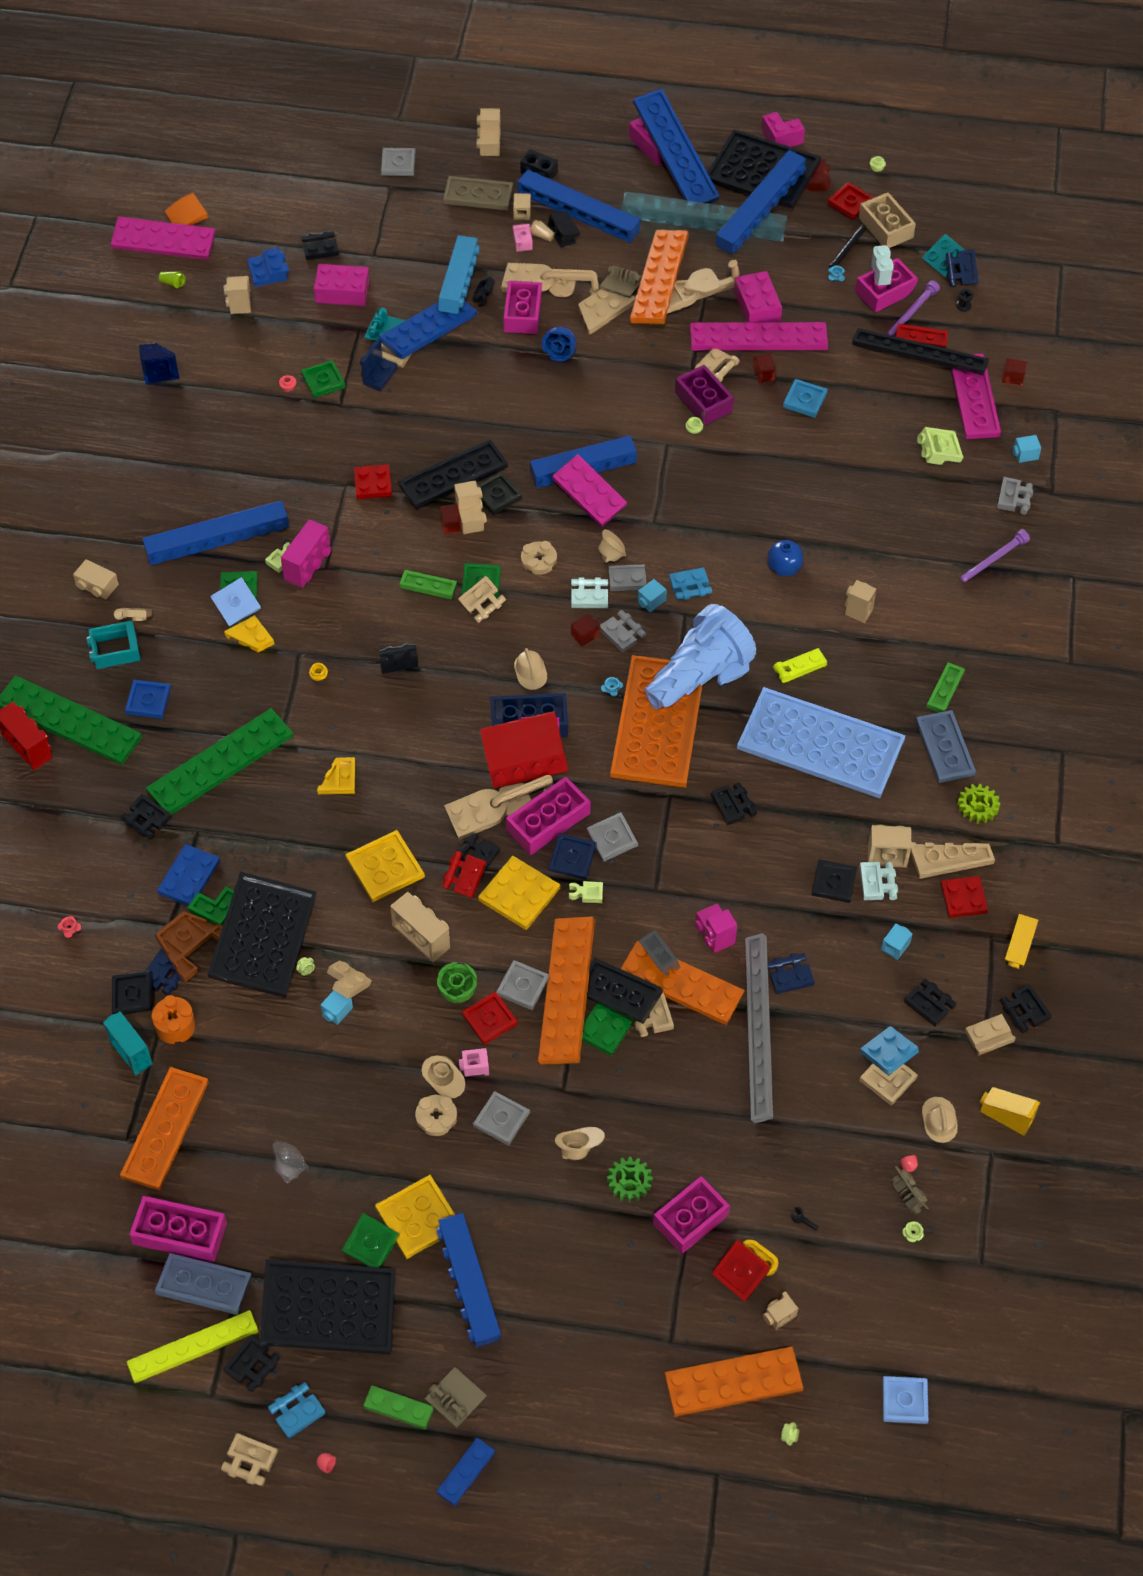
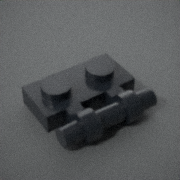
(319, 249)
(398, 662)
(728, 805)
(148, 811)
(485, 850)
(927, 1006)
(1031, 1006)
(246, 1359)

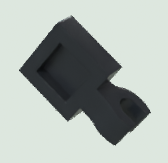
(483, 289)

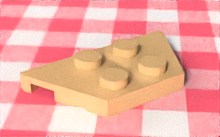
(603, 308)

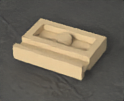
(989, 1034)

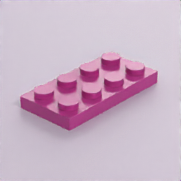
(589, 490)

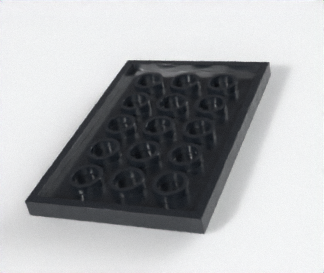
(749, 159)
(262, 935)
(327, 1307)

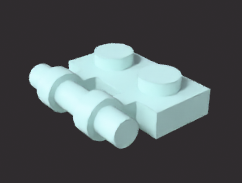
(589, 597)
(872, 883)

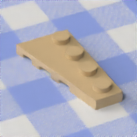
(943, 859)

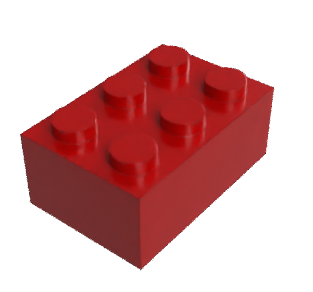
(24, 736)

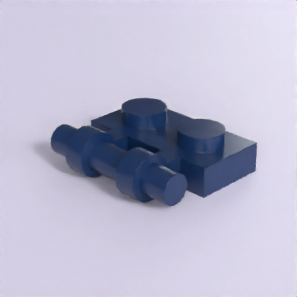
(967, 268)
(161, 969)
(793, 978)

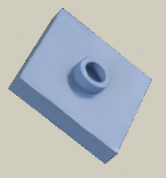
(235, 602)
(905, 1400)

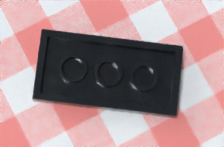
(622, 991)

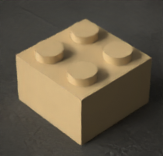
(889, 845)

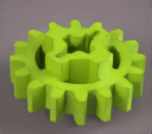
(978, 802)

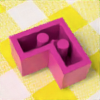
(786, 133)
(717, 927)

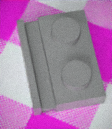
(627, 577)

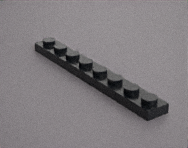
(920, 351)

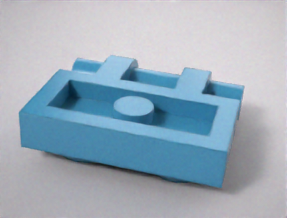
(688, 580)
(300, 1415)

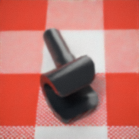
(801, 1218)

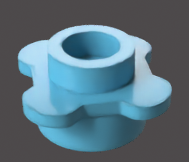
(836, 273)
(612, 682)

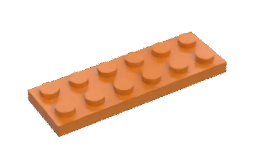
(687, 986)
(164, 1128)
(733, 1381)

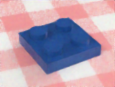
(148, 699)

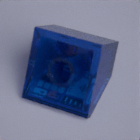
(158, 363)

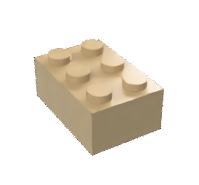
(887, 220)
(420, 926)

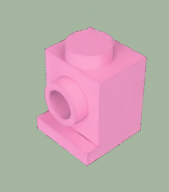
(522, 237)
(478, 1058)

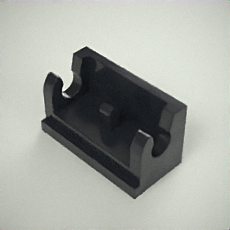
(563, 228)

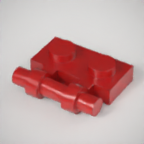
(469, 876)

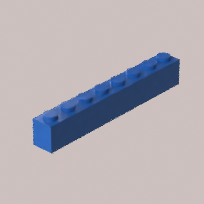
(760, 202)
(579, 206)
(215, 532)

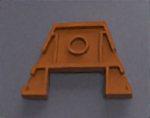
(182, 938)

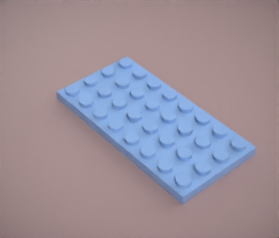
(821, 742)

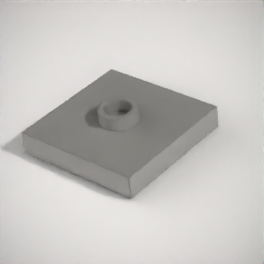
(398, 161)
(612, 836)
(523, 985)
(501, 1118)

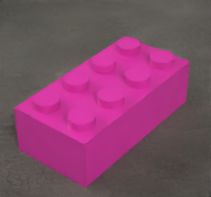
(548, 815)
(178, 1229)

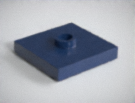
(572, 856)

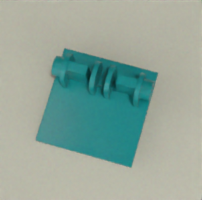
(937, 254)
(380, 324)

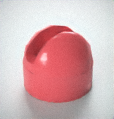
(909, 1163)
(326, 1462)

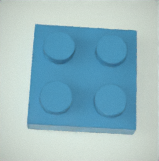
(805, 398)
(889, 1050)

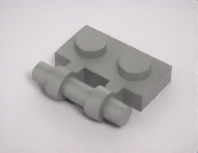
(1009, 495)
(618, 634)

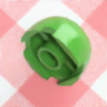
(457, 982)

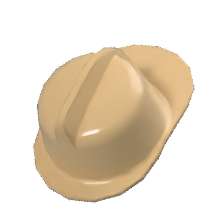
(611, 547)
(530, 670)
(443, 1076)
(939, 1119)
(578, 1142)

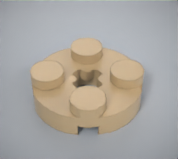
(534, 549)
(431, 1104)

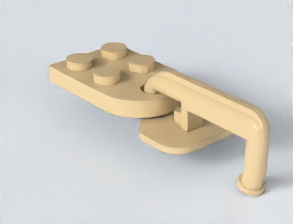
(557, 281)
(700, 285)
(475, 810)

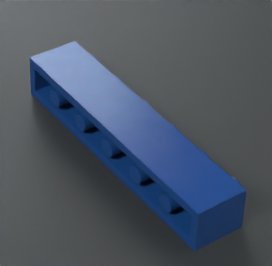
(599, 456)
(469, 1280)

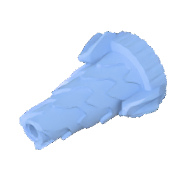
(712, 648)

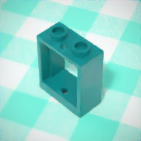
(110, 632)
(127, 1043)

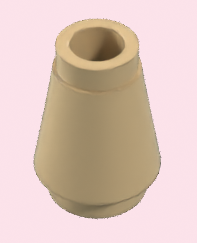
(540, 230)

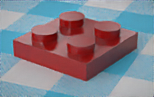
(849, 199)
(372, 481)
(964, 896)
(489, 1018)
(741, 1270)

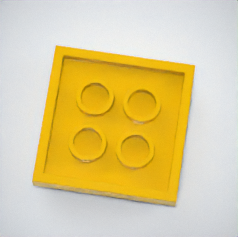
(384, 866)
(519, 892)
(415, 1215)

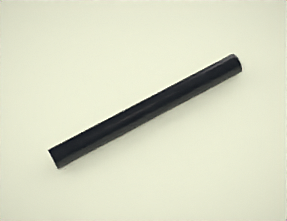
(848, 246)

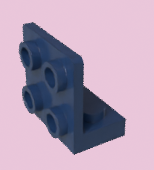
(375, 369)

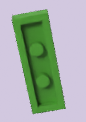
(428, 584)
(945, 688)
(398, 1407)

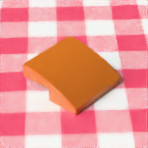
(186, 211)

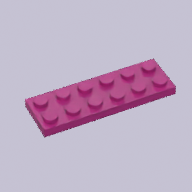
(163, 238)
(976, 404)

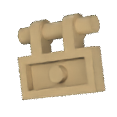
(478, 595)
(137, 614)
(658, 1019)
(252, 1453)

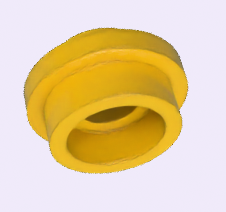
(318, 667)

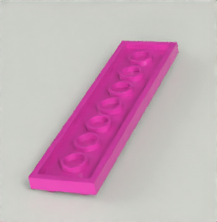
(759, 336)

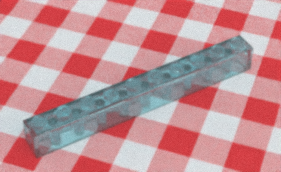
(696, 215)

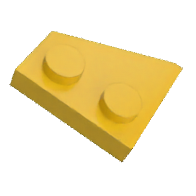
(251, 634)
(340, 777)

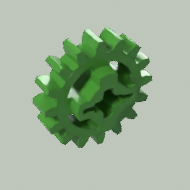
(629, 1188)

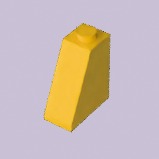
(1021, 941)
(1009, 1109)

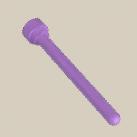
(931, 288)
(1020, 538)

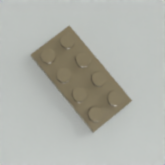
(478, 193)

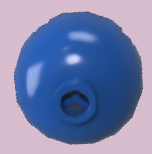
(559, 343)
(785, 558)

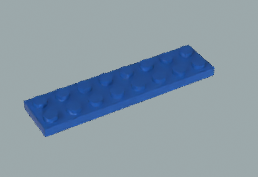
(675, 147)

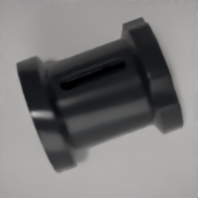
(969, 296)

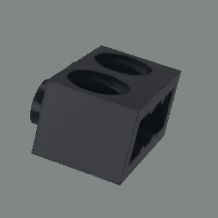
(539, 164)

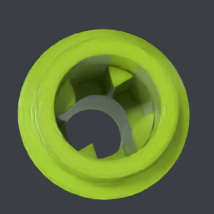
(173, 279)

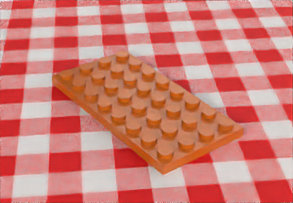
(653, 742)

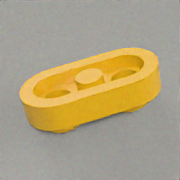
(764, 1254)

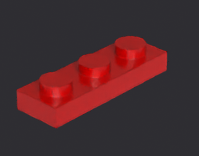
(923, 335)

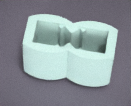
(882, 265)

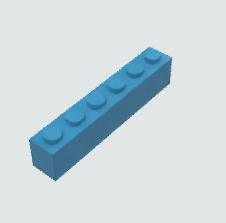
(459, 274)

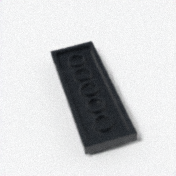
(461, 468)

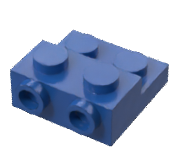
(268, 267)

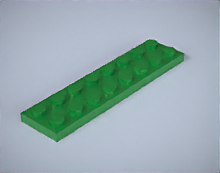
(72, 720)
(219, 761)

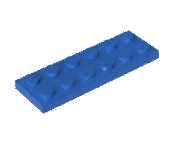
(424, 329)

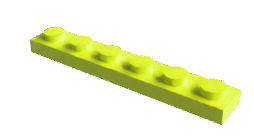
(192, 1346)

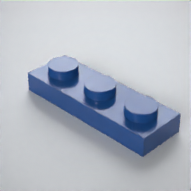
(465, 1472)

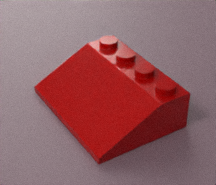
(524, 749)

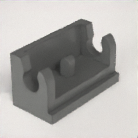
(659, 952)

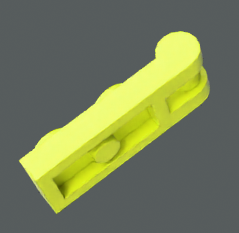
(800, 665)

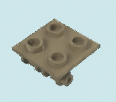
(619, 283)
(905, 1185)
(455, 1397)

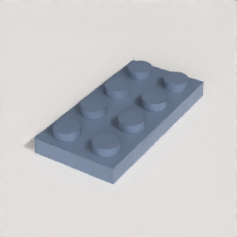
(945, 746)
(203, 1283)

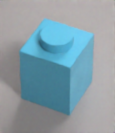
(1026, 448)
(651, 595)
(896, 941)
(336, 1007)

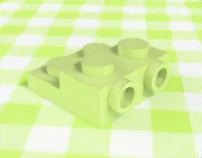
(939, 446)

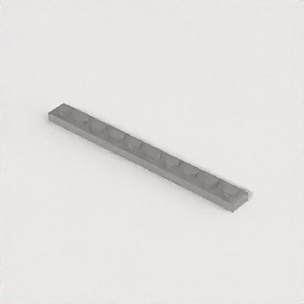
(759, 1028)

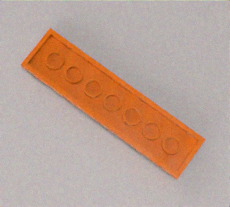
(659, 277)
(566, 991)

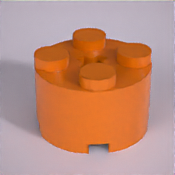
(173, 1019)

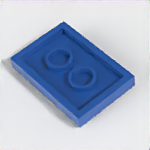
(188, 875)

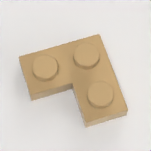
(349, 980)
(890, 1086)

